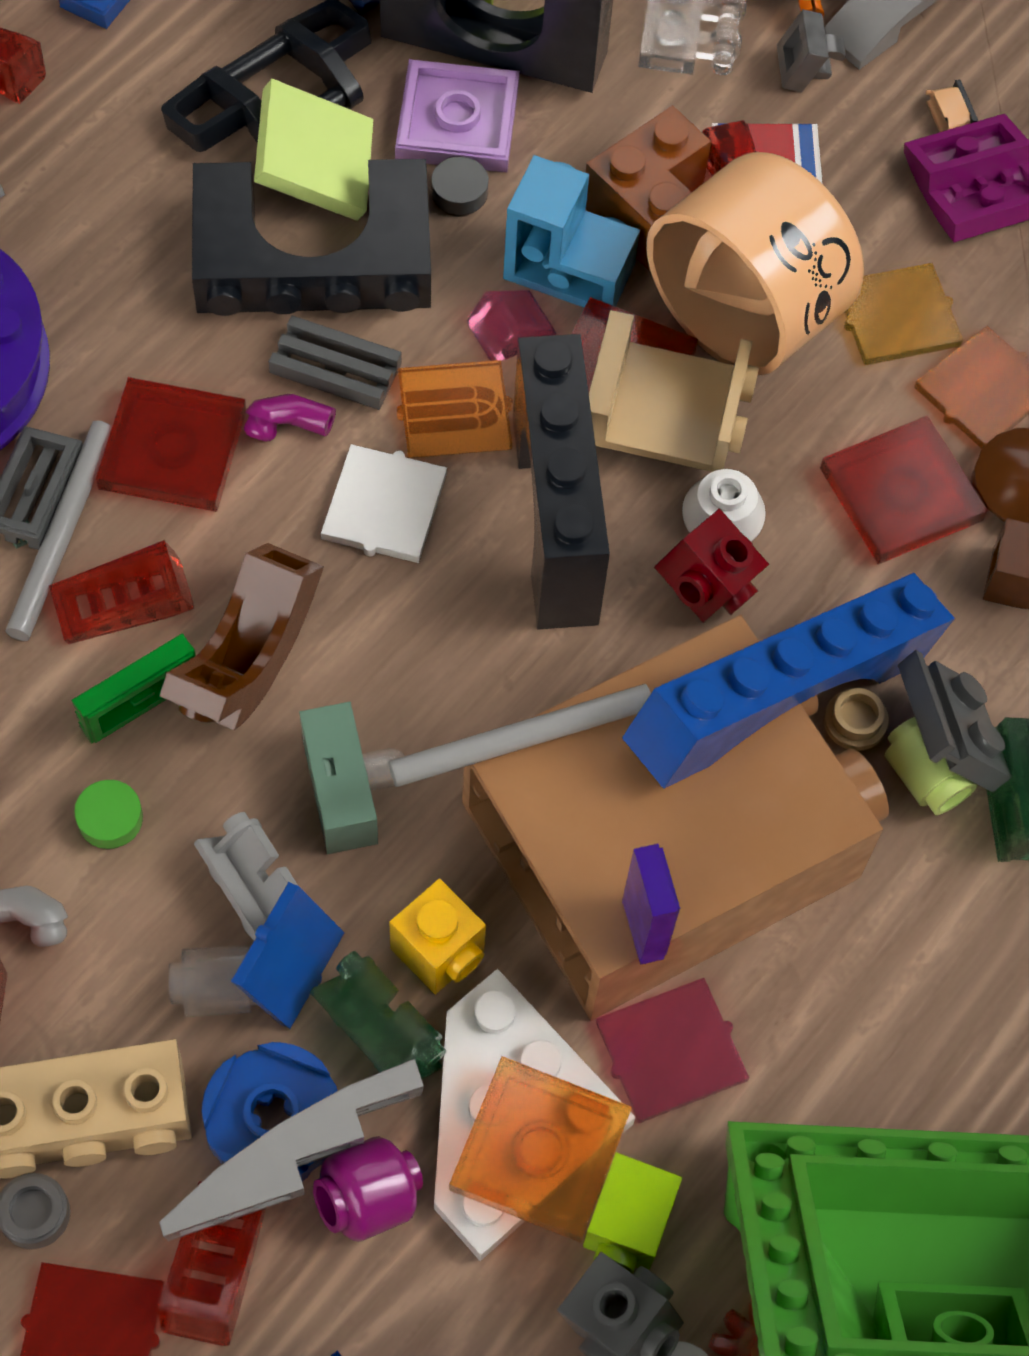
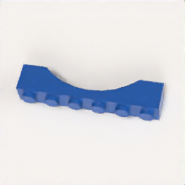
(718, 706)

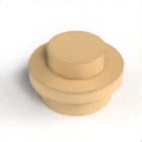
(856, 719)

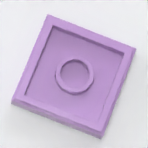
(457, 113)

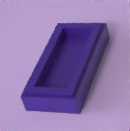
(650, 903)

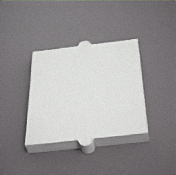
(384, 503)

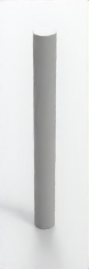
(59, 533)
(518, 735)

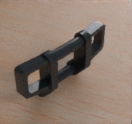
(291, 37)

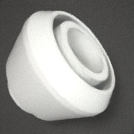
(731, 493)

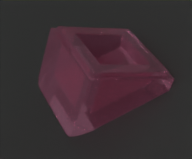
(504, 318)

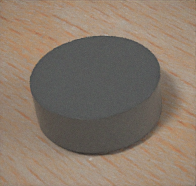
(459, 185)

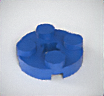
(256, 1079)

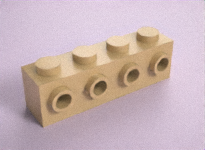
(92, 1106)

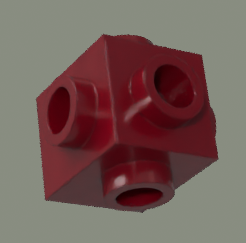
(713, 567)

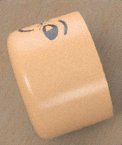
(756, 260)

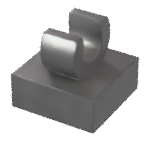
(807, 51)

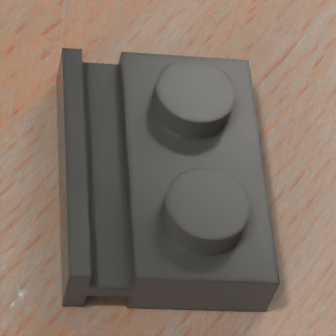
(955, 721)

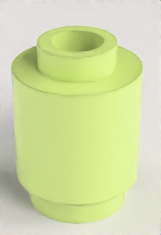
(927, 781)

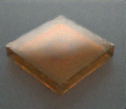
(540, 1149)

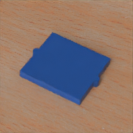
(288, 955)

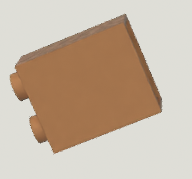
(741, 839)

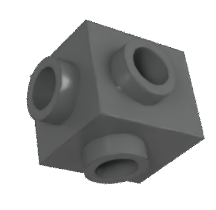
(622, 1311)

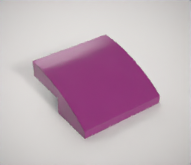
(973, 176)

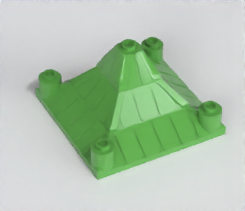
(882, 1239)

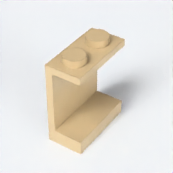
(668, 401)

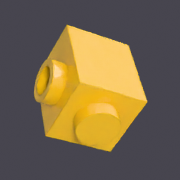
(438, 937)

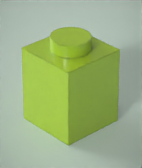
(632, 1212)

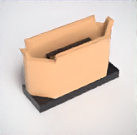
(951, 107)

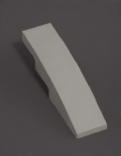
(268, 1169)

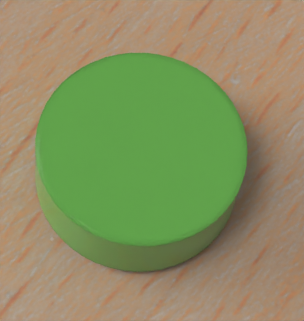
(108, 814)

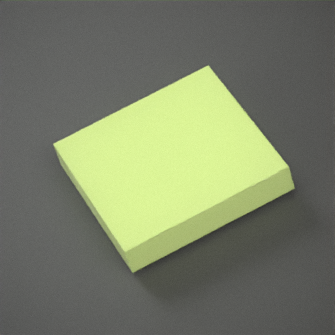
(313, 150)

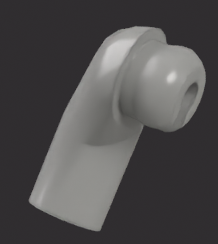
(34, 910)

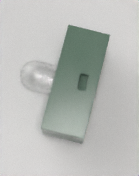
(343, 776)

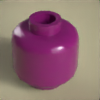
(367, 1189)

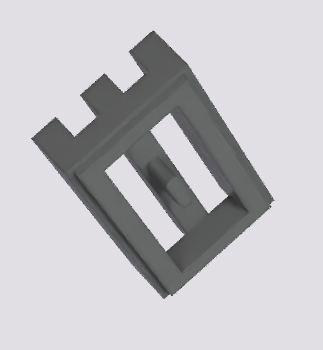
(339, 354)
(16, 527)

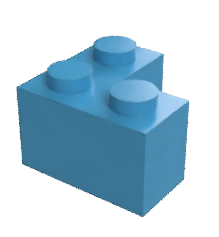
(562, 246)

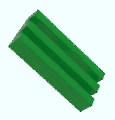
(129, 691)

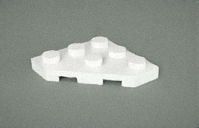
(479, 1030)

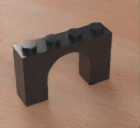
(553, 43)
(244, 273)
(559, 446)

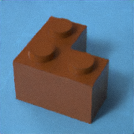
(648, 173)

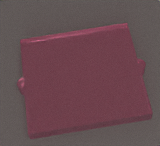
(671, 1050)

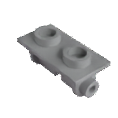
(240, 866)

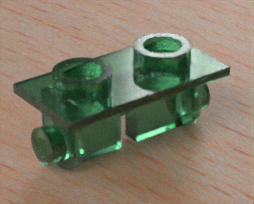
(359, 1005)

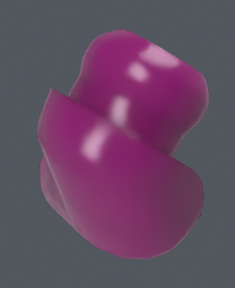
(287, 409)

